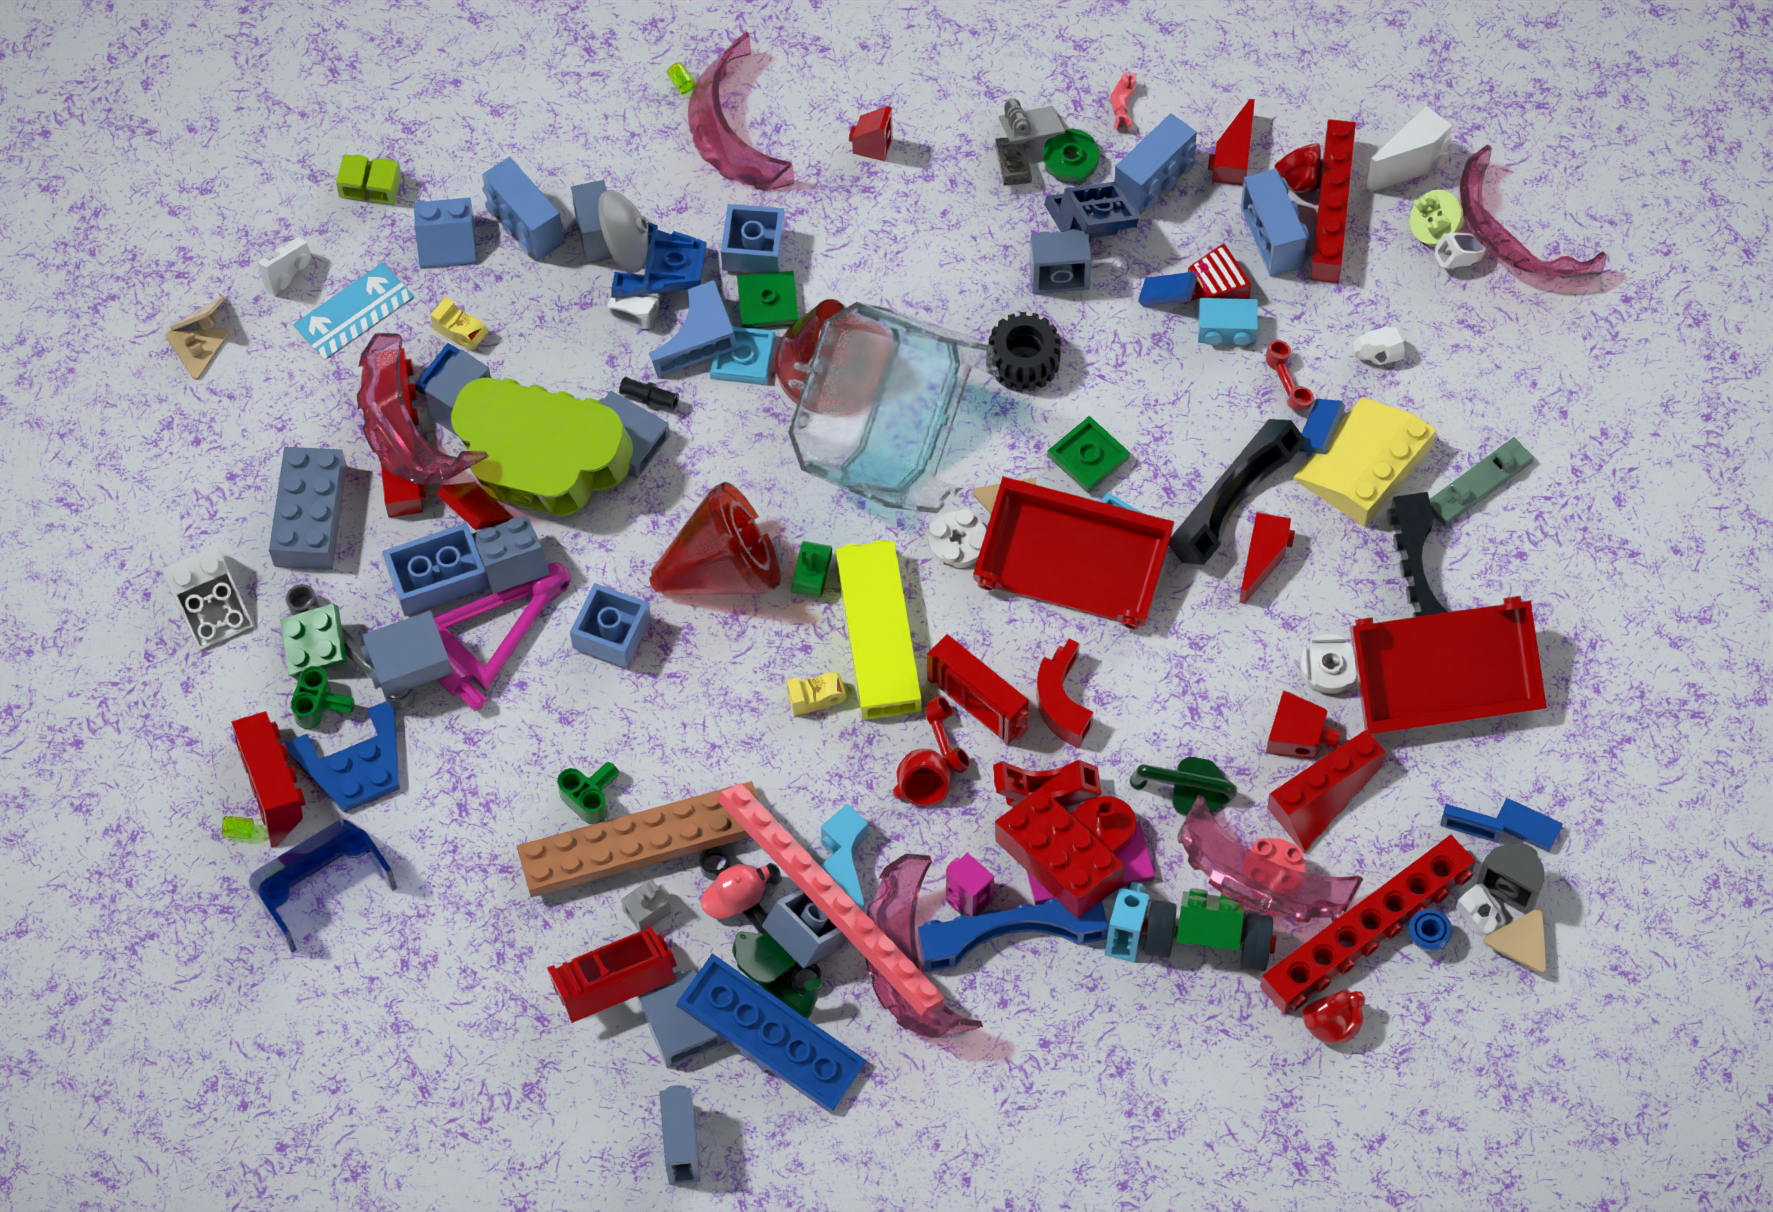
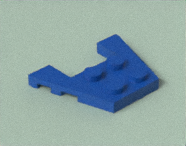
(672, 265)
(359, 771)

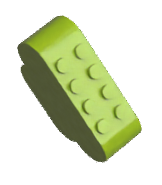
(540, 444)

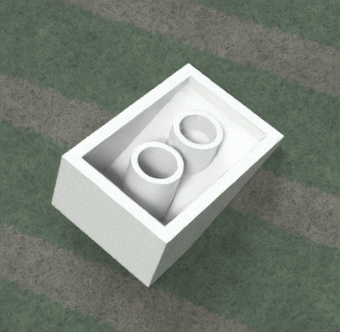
(1411, 152)

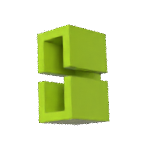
(360, 174)

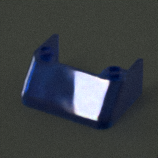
(273, 880)

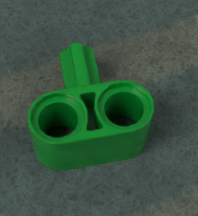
(811, 569)
(317, 698)
(587, 792)

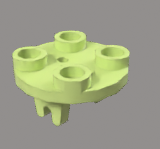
(1430, 207)

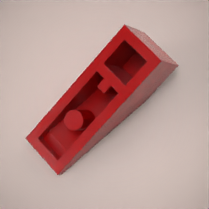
(1233, 149)
(1266, 550)

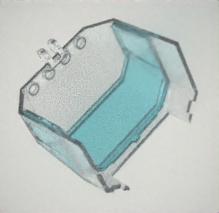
(883, 404)

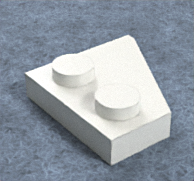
(280, 270)

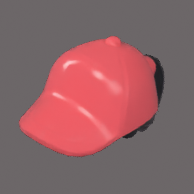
(738, 889)

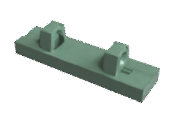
(1480, 481)

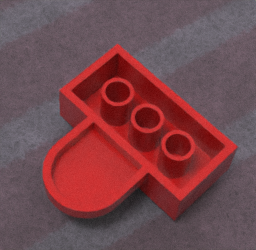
(1069, 851)

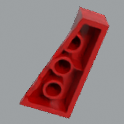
(269, 775)
(1324, 789)

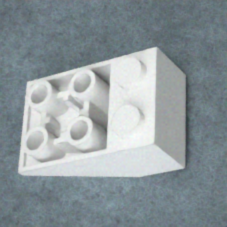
(207, 597)

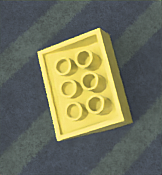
(1367, 458)

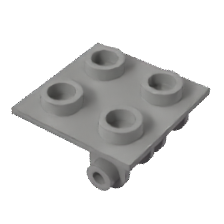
(1030, 124)

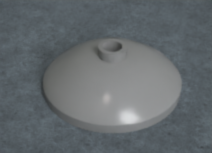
(623, 230)

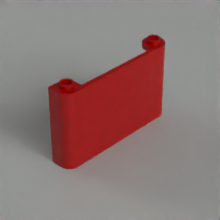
(1073, 552)
(1448, 666)

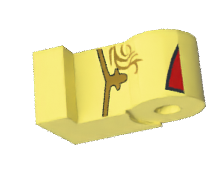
(457, 325)
(815, 693)

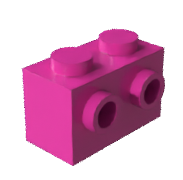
(968, 885)

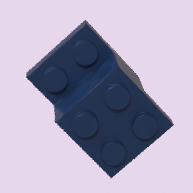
(1093, 209)

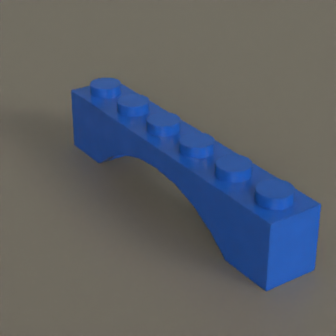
(950, 941)

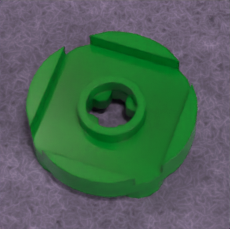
(1067, 169)

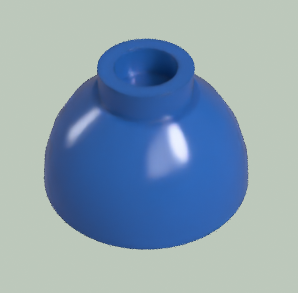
(1430, 929)

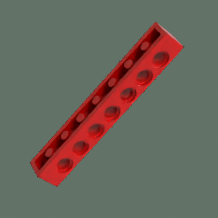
(1445, 856)

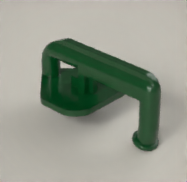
(1191, 778)
(765, 962)

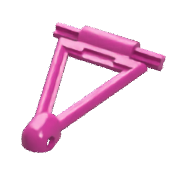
(464, 664)

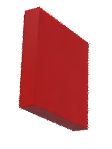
(474, 505)

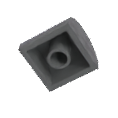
(1513, 876)

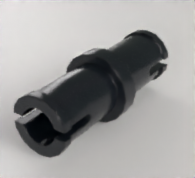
(649, 393)

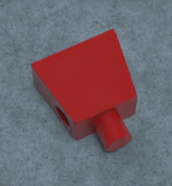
(1300, 728)

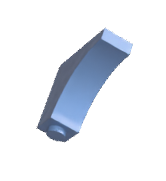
(702, 334)

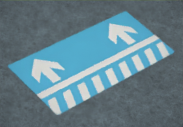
(353, 310)

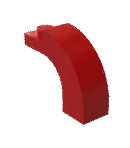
(1061, 714)
(1067, 784)

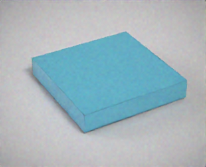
(748, 363)

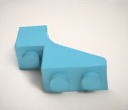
(843, 836)

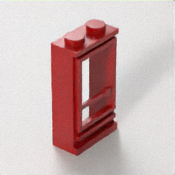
(978, 689)
(586, 998)

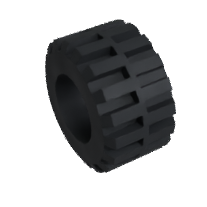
(1030, 332)

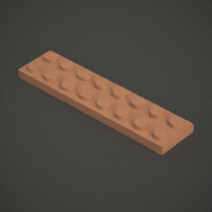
(628, 842)

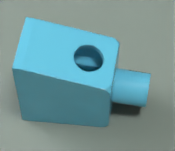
(1127, 915)

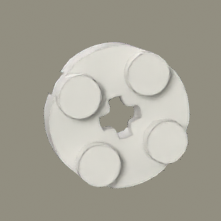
(951, 524)
(1320, 677)

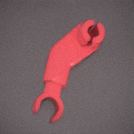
(1119, 98)

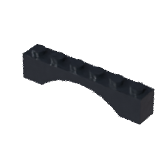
(1412, 523)
(1203, 528)

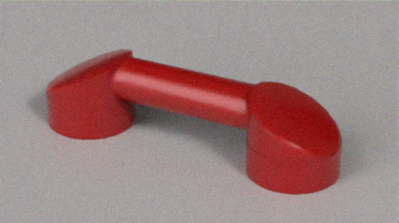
(1276, 357)
(936, 712)

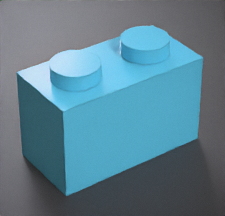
(1227, 321)

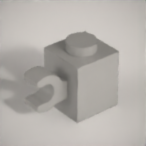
(646, 905)

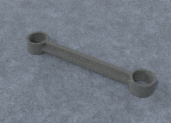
(352, 646)

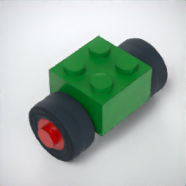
(1210, 923)

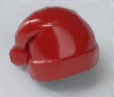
(1301, 168)
(922, 778)
(1335, 1017)

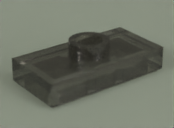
(1013, 162)

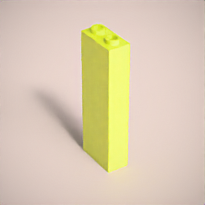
(878, 630)

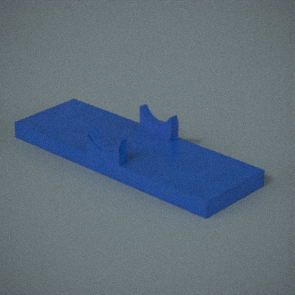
(771, 1033)

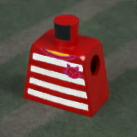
(1219, 276)

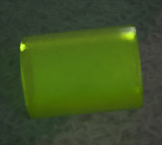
(680, 78)
(237, 827)

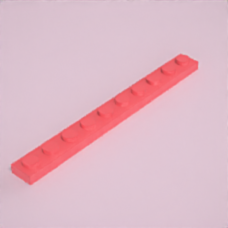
(831, 899)

